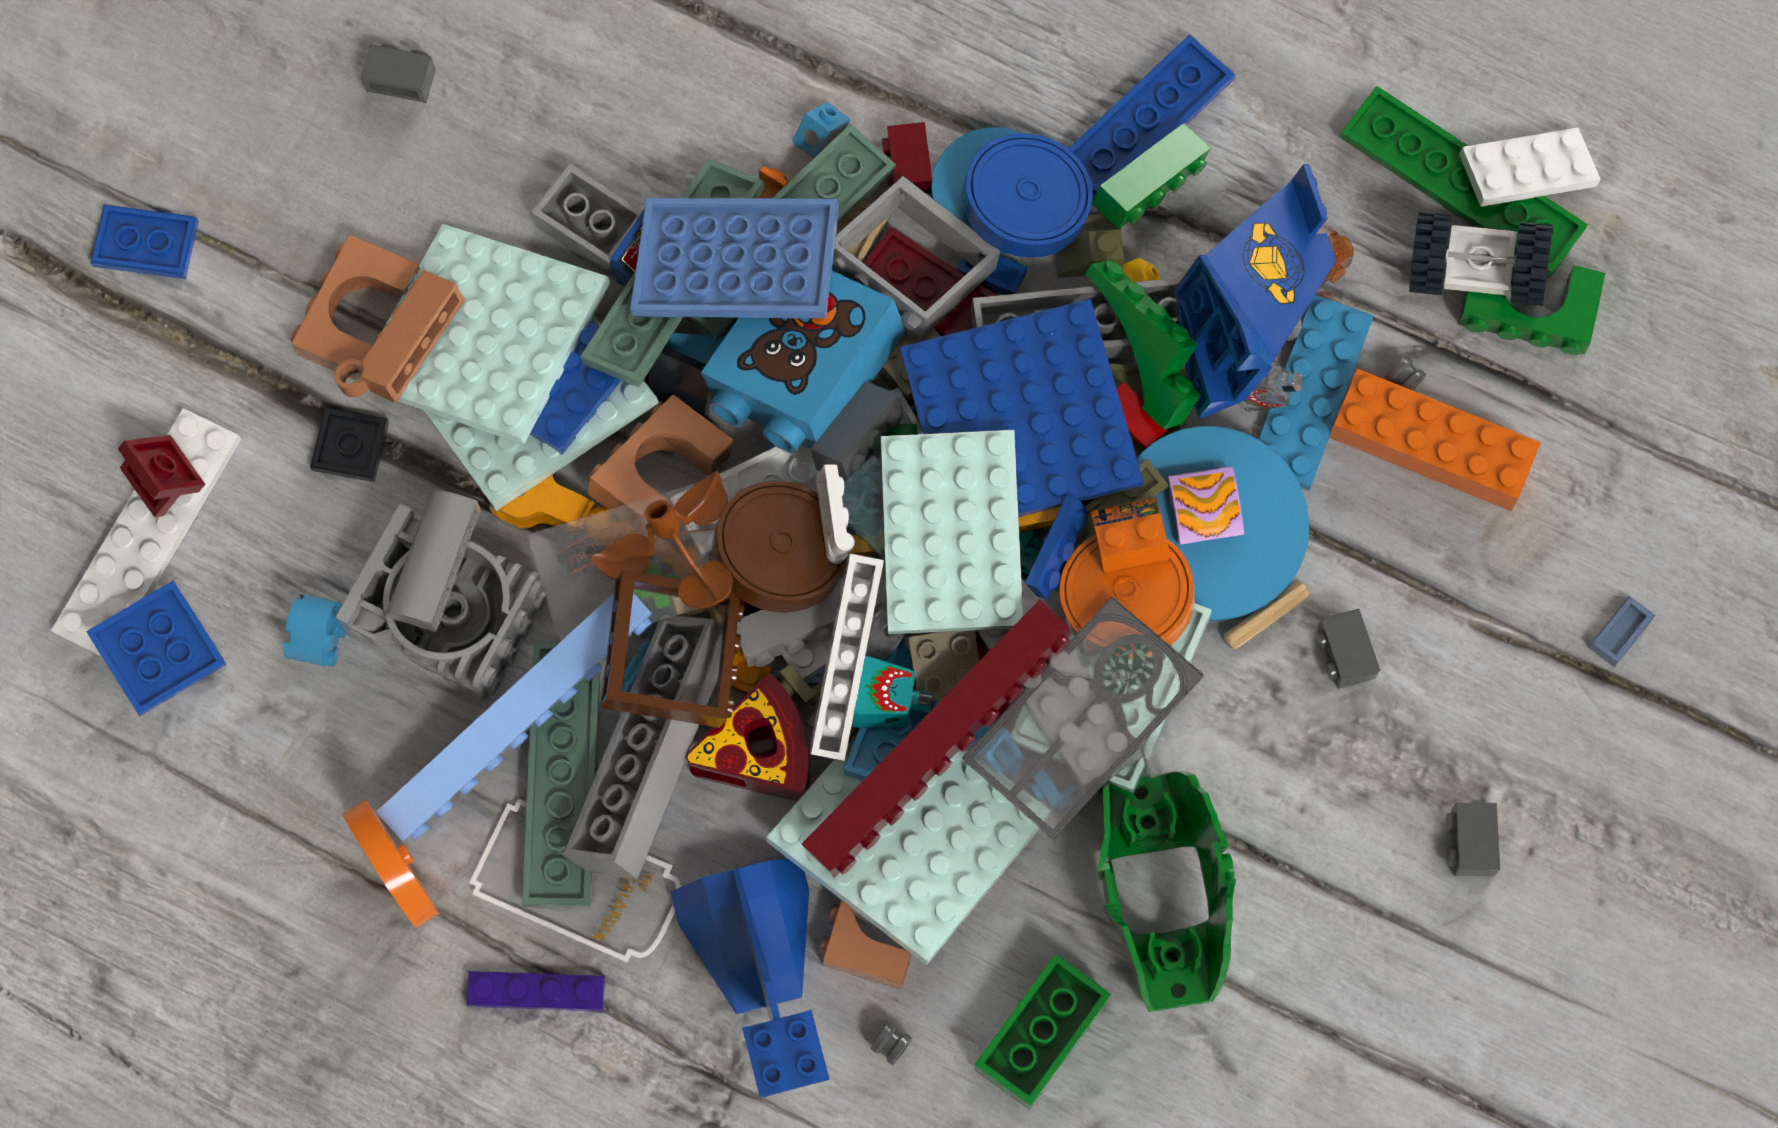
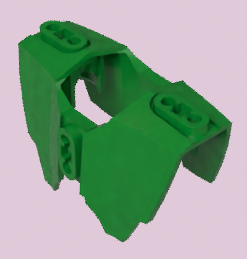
(1179, 818)

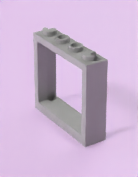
(939, 223)

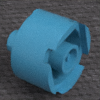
(313, 631)

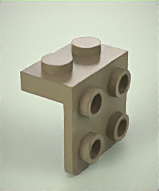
(941, 659)

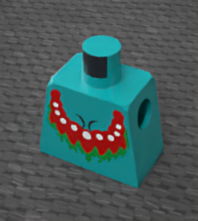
(887, 696)

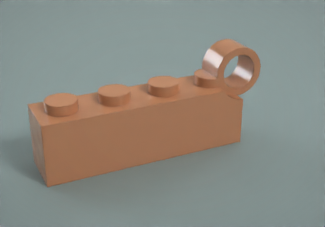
(404, 341)

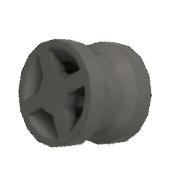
(1406, 374)
(891, 1043)

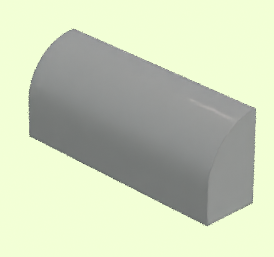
(434, 560)

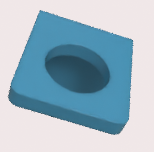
(823, 121)

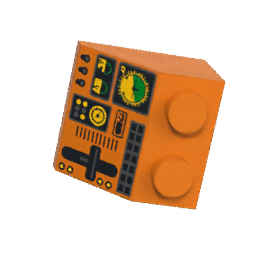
(1130, 535)

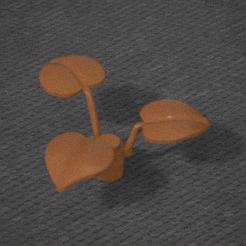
(699, 504)

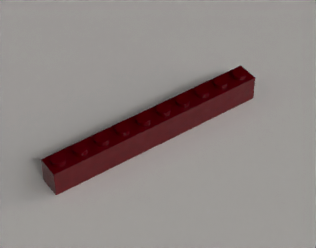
(937, 739)

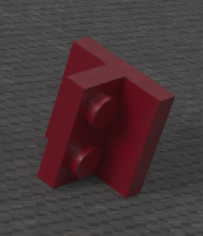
(158, 472)

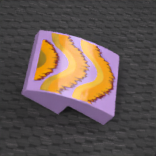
(1205, 505)

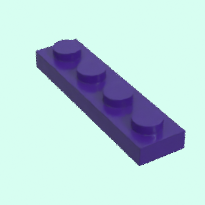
(536, 991)

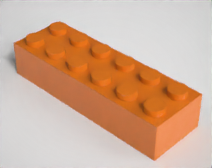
(1435, 440)

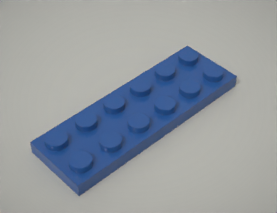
(1152, 109)

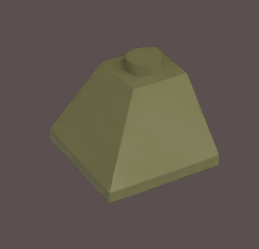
(1095, 244)

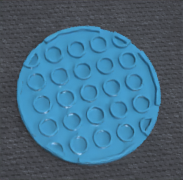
(1249, 569)

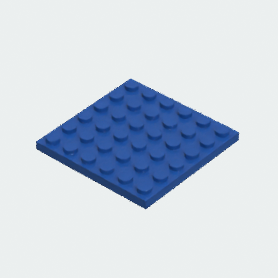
(1046, 383)

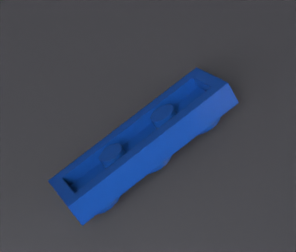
(1057, 547)

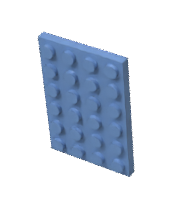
(735, 258)

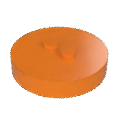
(1155, 592)
(391, 863)

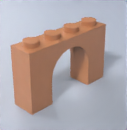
(356, 267)
(671, 428)
(859, 955)

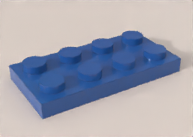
(573, 398)

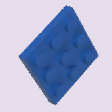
(156, 648)

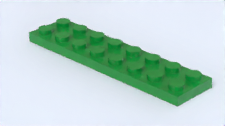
(1432, 163)

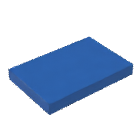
(144, 241)

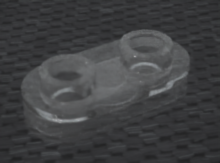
(880, 642)

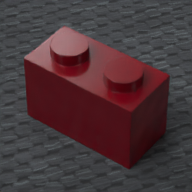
(909, 151)

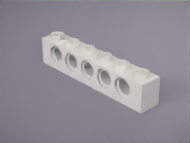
(846, 657)

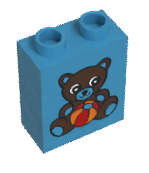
(803, 370)

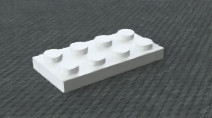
(1529, 166)

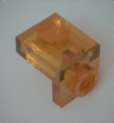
(1343, 253)

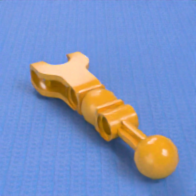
(546, 504)

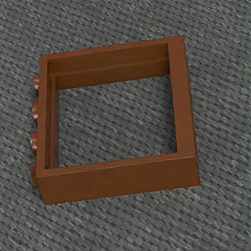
(612, 694)

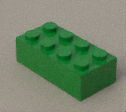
(1042, 1032)

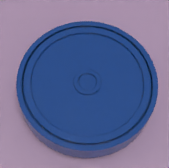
(1027, 195)

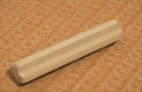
(1266, 616)

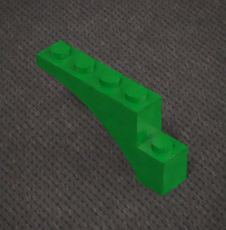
(1157, 343)

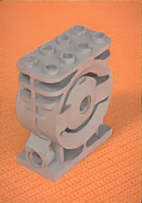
(474, 668)

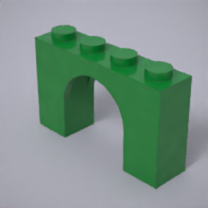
(1565, 329)

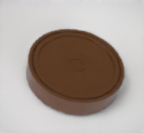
(776, 547)

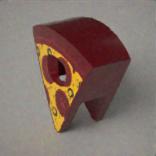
(758, 747)

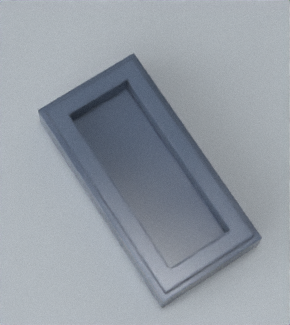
(1621, 631)

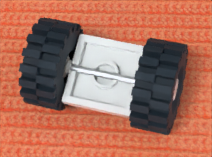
(1480, 259)

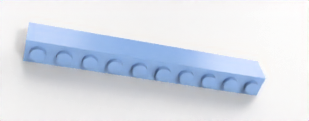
(506, 722)

